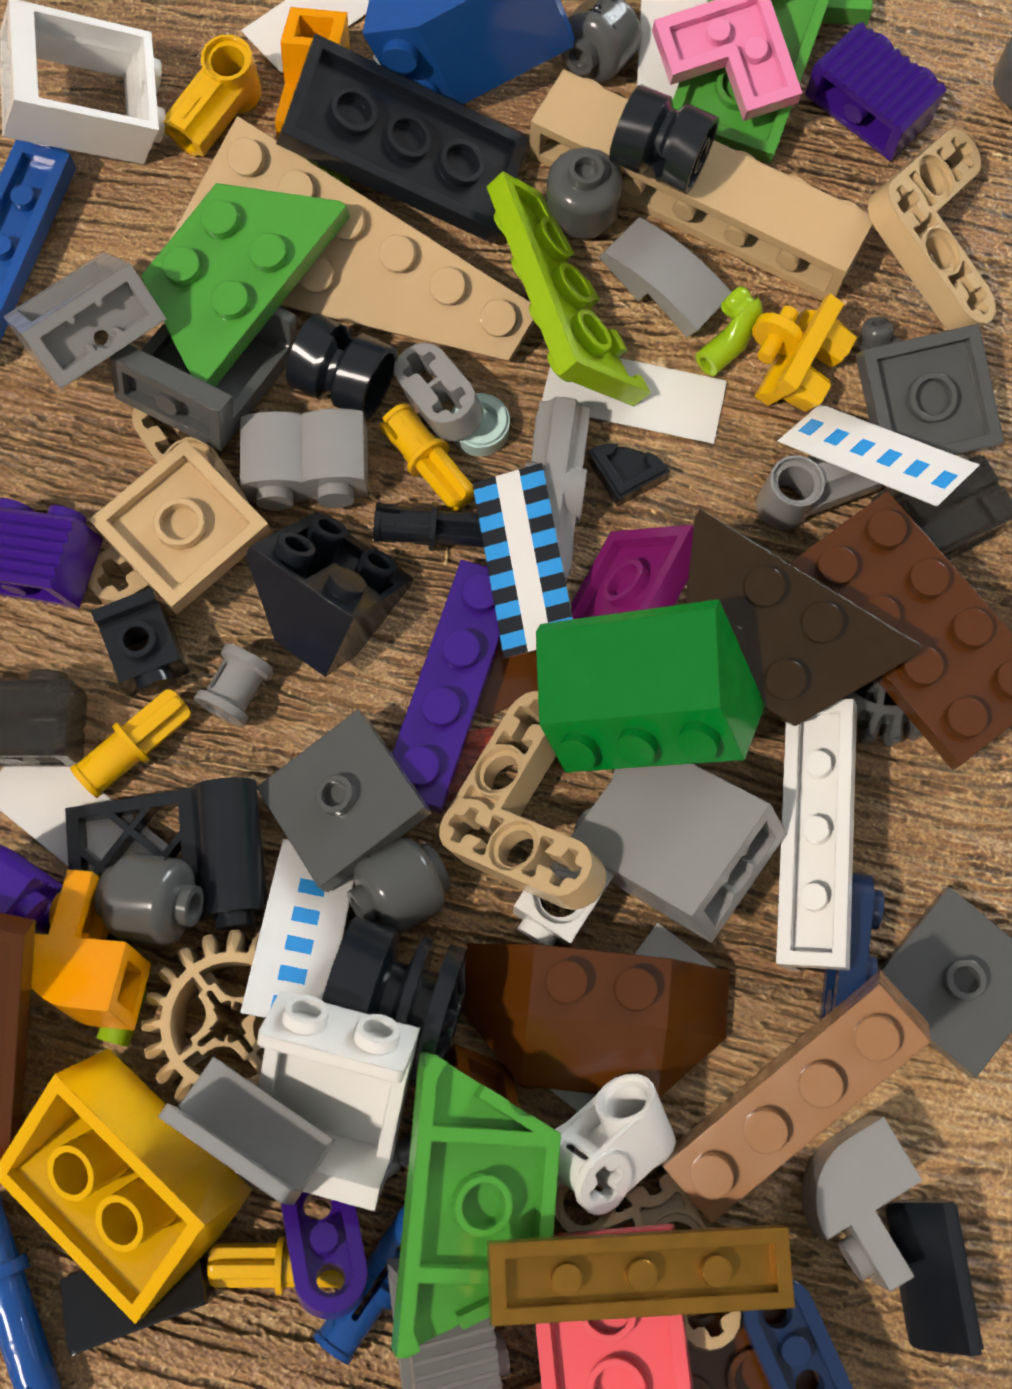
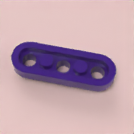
(325, 1246)

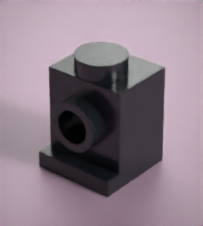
(131, 622)

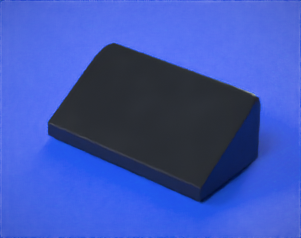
(940, 1296)
(95, 1319)

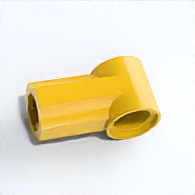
(214, 96)

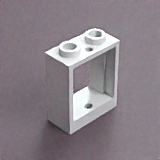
(87, 43)

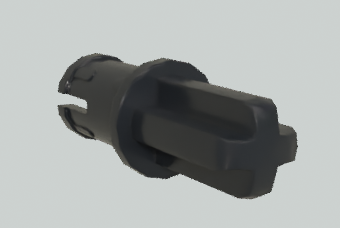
(425, 526)

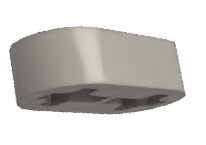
(429, 397)

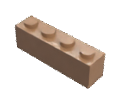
(797, 1096)

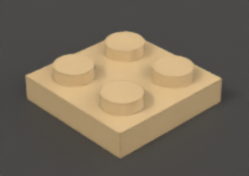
(180, 526)

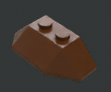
(593, 1015)

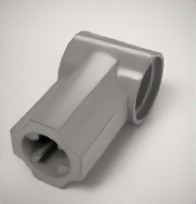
(816, 483)

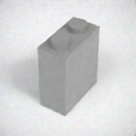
(681, 841)

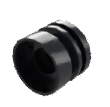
(374, 982)

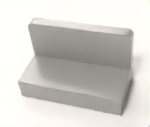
(250, 1132)

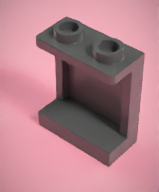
(162, 387)

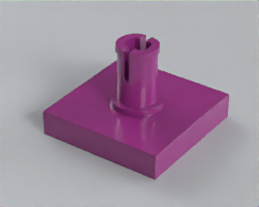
(636, 572)

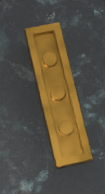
(639, 1274)

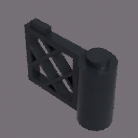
(216, 838)

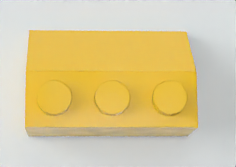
(119, 1182)

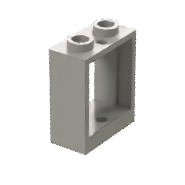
(63, 318)

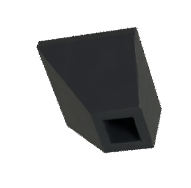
(324, 590)

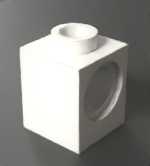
(548, 929)

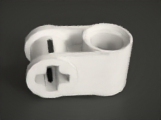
(615, 1142)

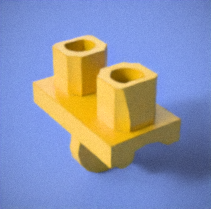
(795, 344)

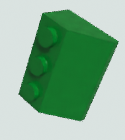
(646, 689)

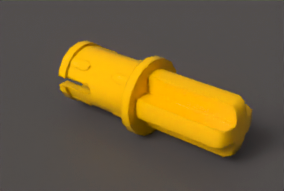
(427, 456)
(131, 742)
(258, 1267)

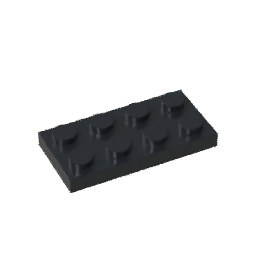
(399, 137)

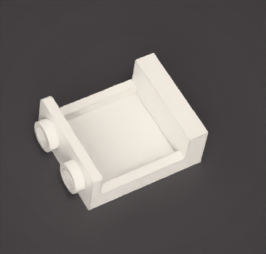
(345, 1078)

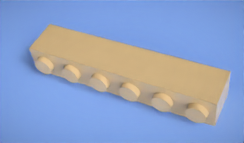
(734, 204)

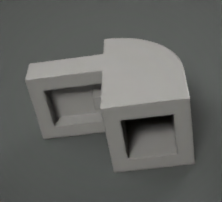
(844, 1187)

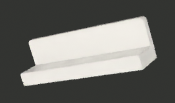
(818, 841)

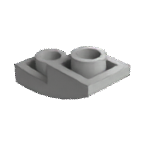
(660, 266)

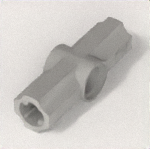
(560, 446)

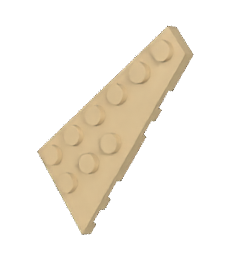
(376, 265)

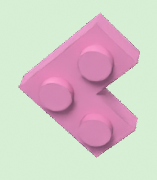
(734, 36)

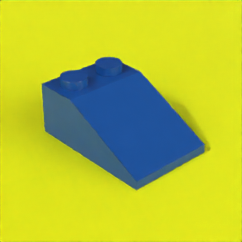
(465, 44)

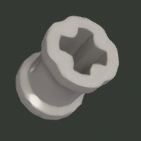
(234, 685)

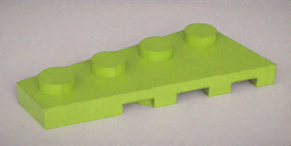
(560, 295)

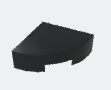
(626, 471)

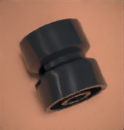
(663, 138)
(333, 363)

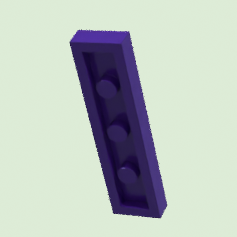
(450, 686)

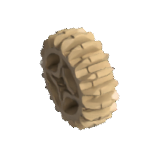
(201, 976)

